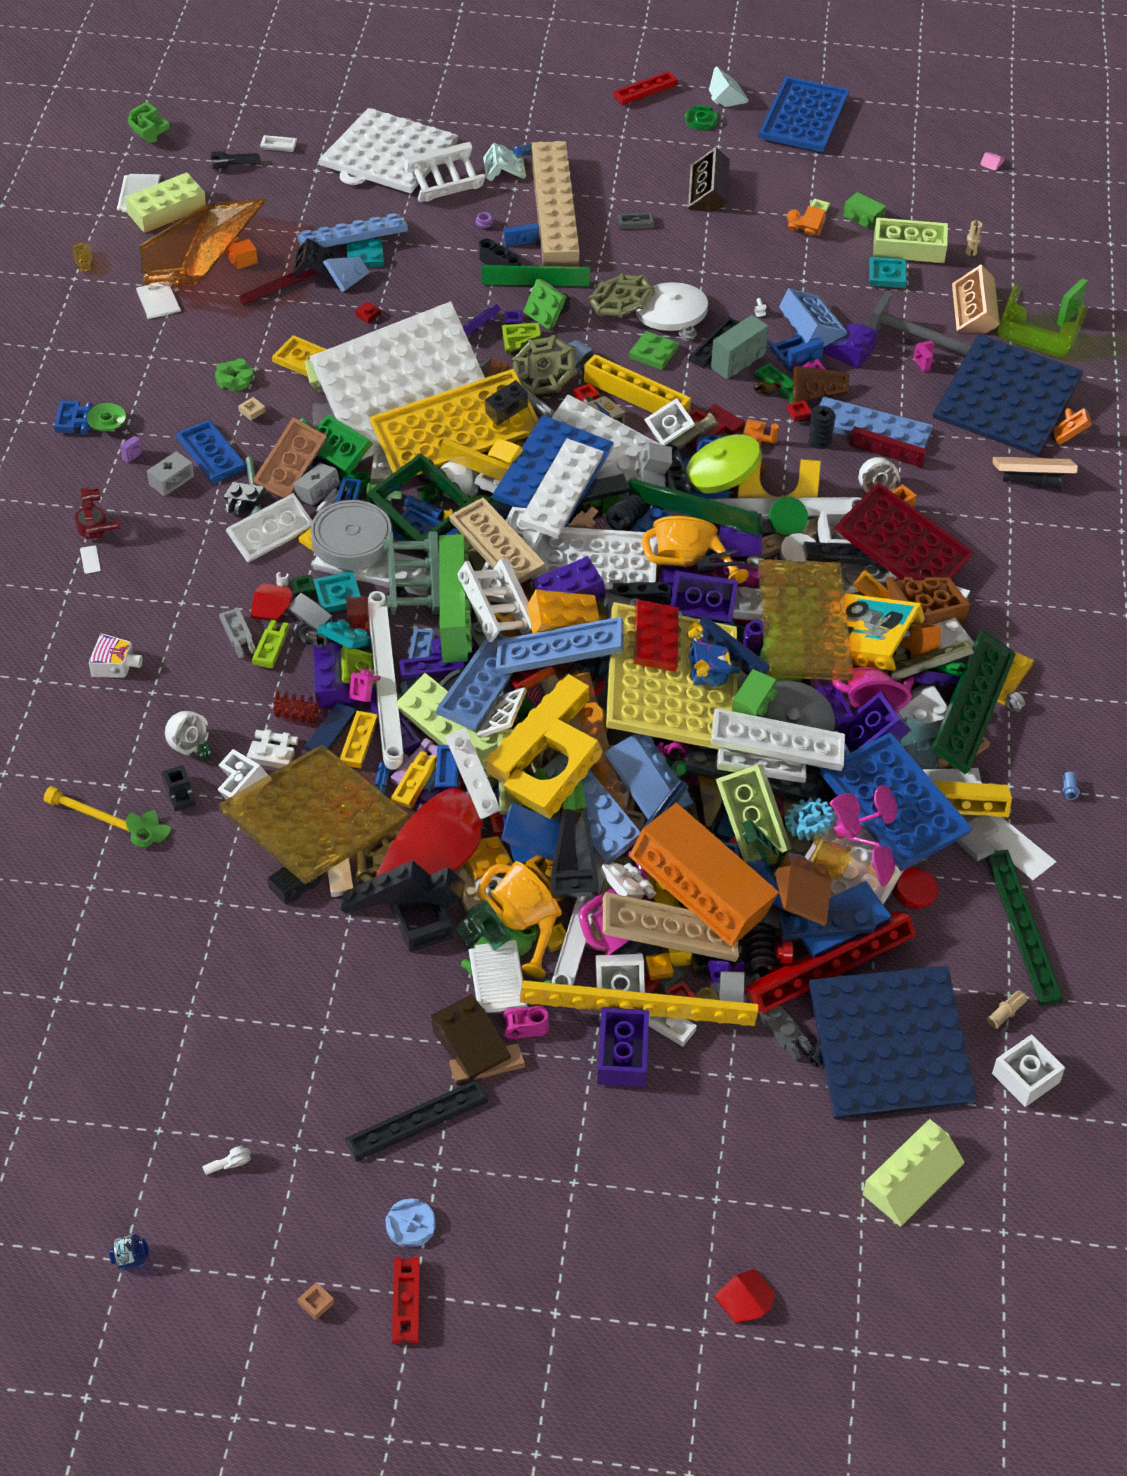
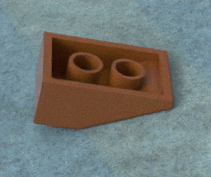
(804, 887)

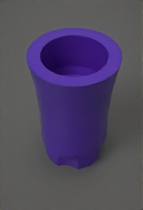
(754, 637)

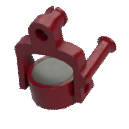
(91, 519)

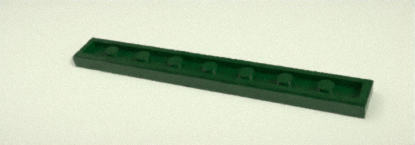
(696, 506)
(1024, 928)

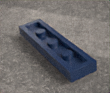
(737, 651)
(838, 923)

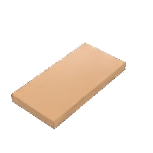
(1035, 465)

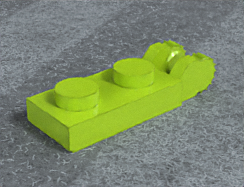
(270, 645)

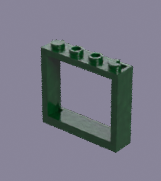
(439, 477)

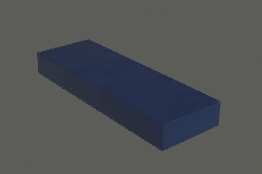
(331, 727)

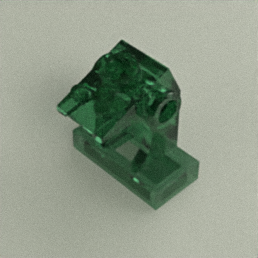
(484, 922)

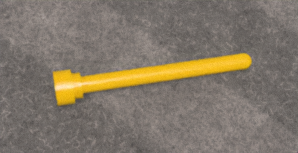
(55, 796)

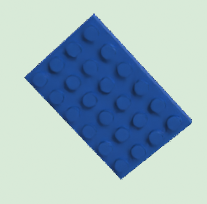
(804, 114)
(537, 457)
(924, 815)

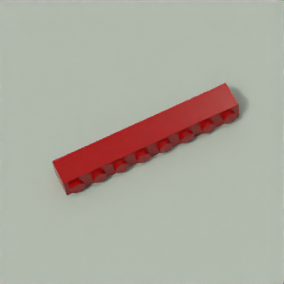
(795, 977)

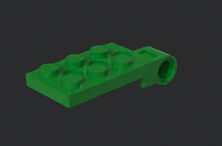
(346, 438)

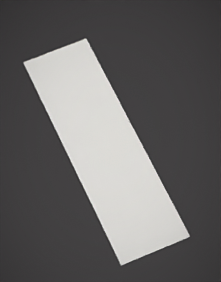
(1023, 852)

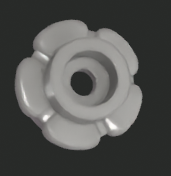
(688, 334)
(1015, 702)

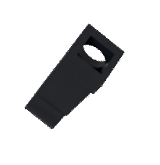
(647, 591)

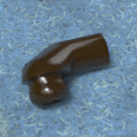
(767, 388)

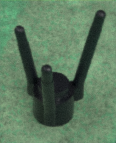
(706, 564)
(587, 663)

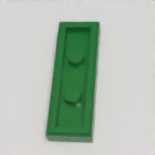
(771, 374)

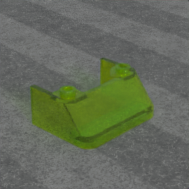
(1018, 331)

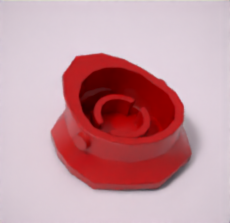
(916, 888)

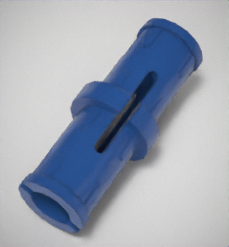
(424, 507)

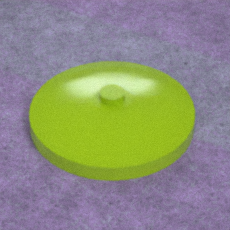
(724, 463)

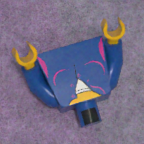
(709, 662)

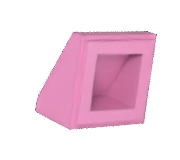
(992, 161)

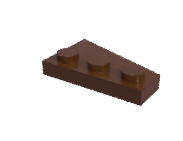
(818, 383)

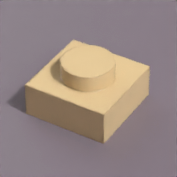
(252, 408)

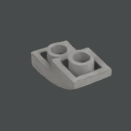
(309, 611)
(732, 986)

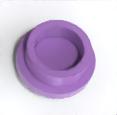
(484, 220)

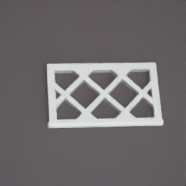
(503, 699)

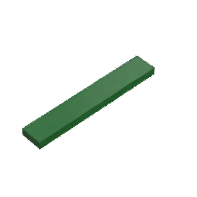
(528, 274)

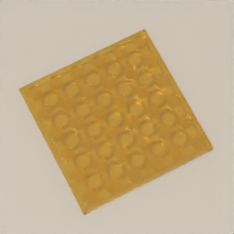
(313, 813)

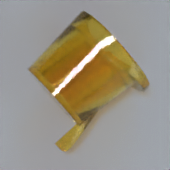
(833, 856)

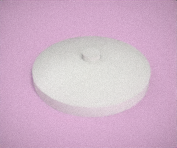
(674, 307)

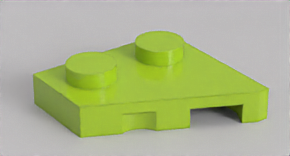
(517, 335)

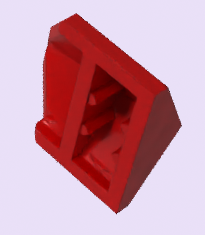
(270, 601)
(746, 1297)

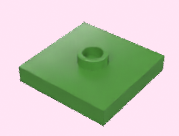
(1072, 302)

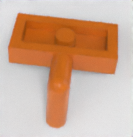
(1072, 425)
(756, 430)

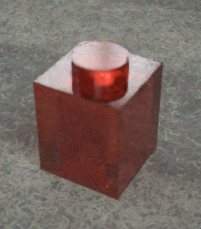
(358, 612)

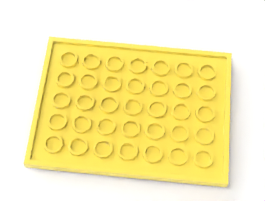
(662, 700)

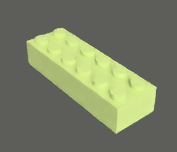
(420, 707)

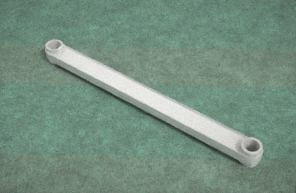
(762, 505)
(386, 686)
(574, 940)

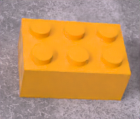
(559, 609)

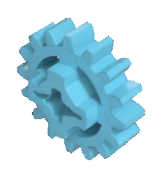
(809, 819)

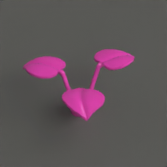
(849, 826)

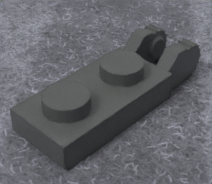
(785, 1031)

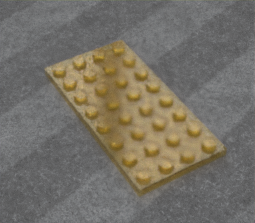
(804, 620)

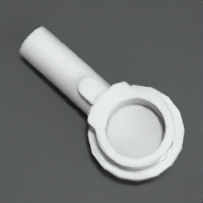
(237, 1157)

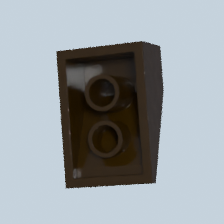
(709, 803)
(469, 1036)

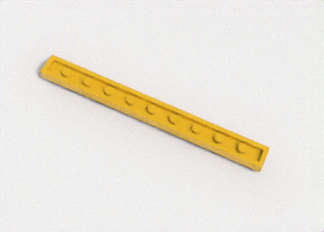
(657, 1004)

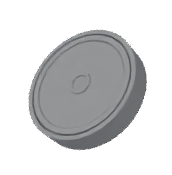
(350, 534)

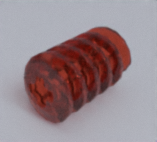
(296, 708)

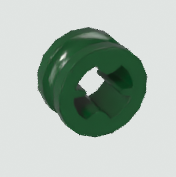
(204, 751)

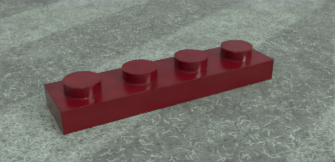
(888, 446)

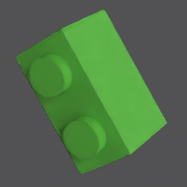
(863, 210)
(755, 694)

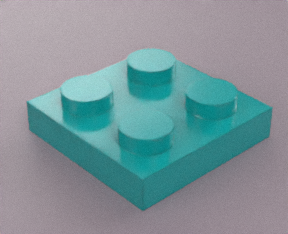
(368, 250)
(887, 272)
(335, 589)
(344, 634)

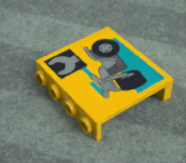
(878, 628)

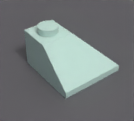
(726, 89)

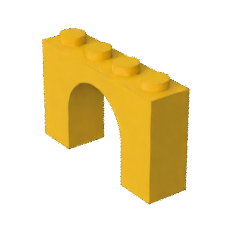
(806, 488)
(549, 794)

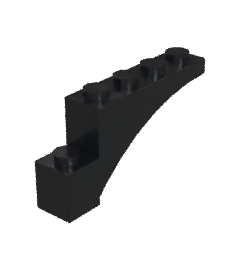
(405, 884)

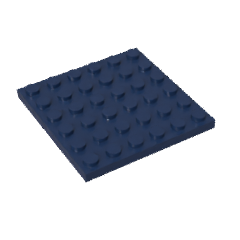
(1008, 394)
(891, 1042)

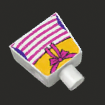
(113, 657)

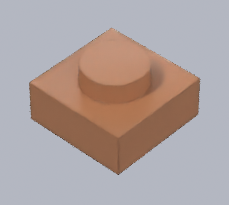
(315, 1301)

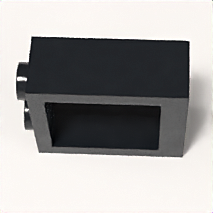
(425, 935)

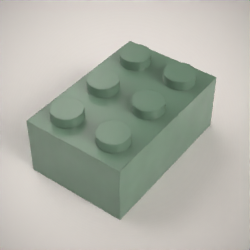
(739, 347)

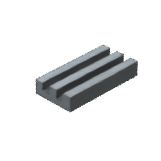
(635, 221)

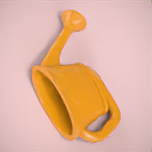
(685, 540)
(520, 903)

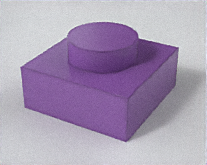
(131, 449)

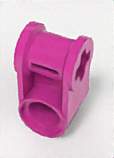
(525, 1022)

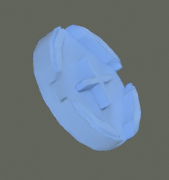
(410, 1223)

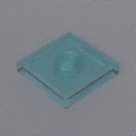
(919, 743)

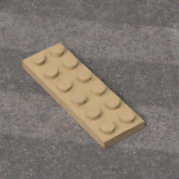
(496, 539)
(662, 926)

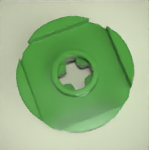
(225, 373)

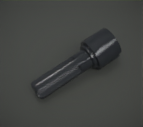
(222, 159)

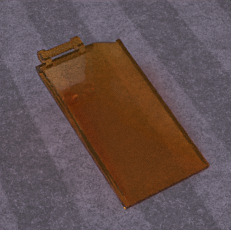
(195, 243)

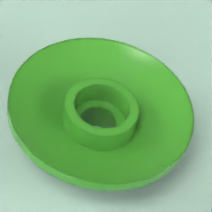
(106, 416)

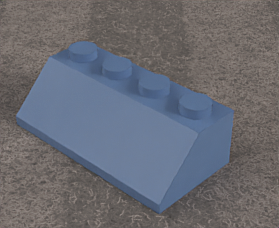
(811, 317)
(645, 772)

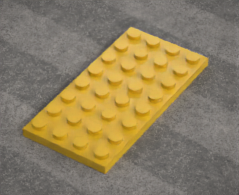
(449, 415)

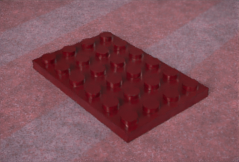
(902, 537)

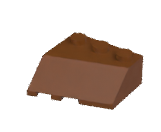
(938, 598)

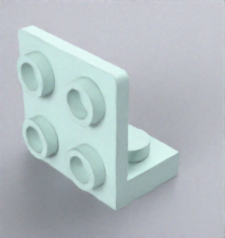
(499, 158)

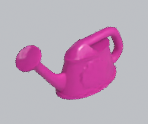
(870, 681)
(608, 943)

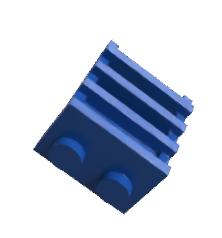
(798, 354)

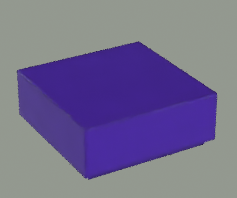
(513, 317)

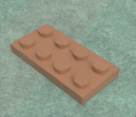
(289, 458)

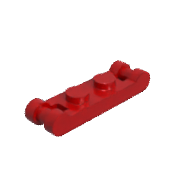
(406, 1300)

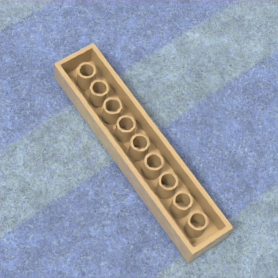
(555, 204)

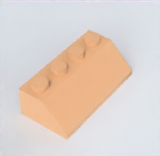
(975, 302)

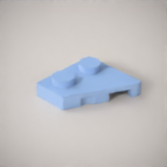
(346, 271)

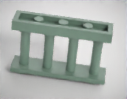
(430, 582)

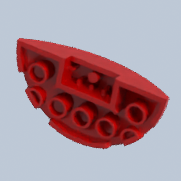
(438, 834)

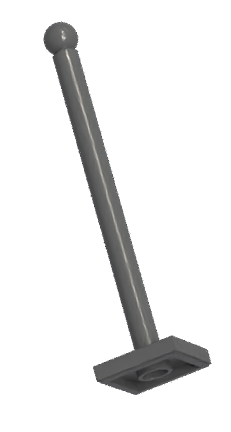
(880, 316)

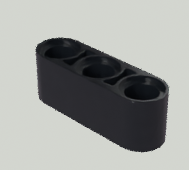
(496, 254)

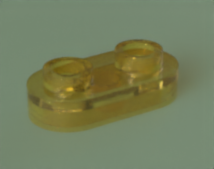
(82, 256)

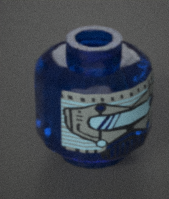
(129, 1252)

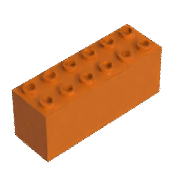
(703, 874)

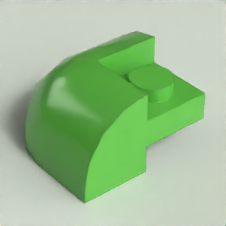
(146, 122)

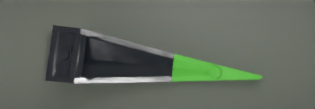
(574, 861)

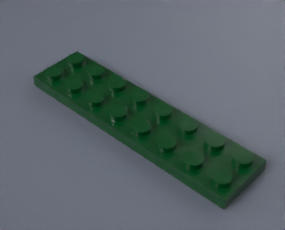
(973, 702)

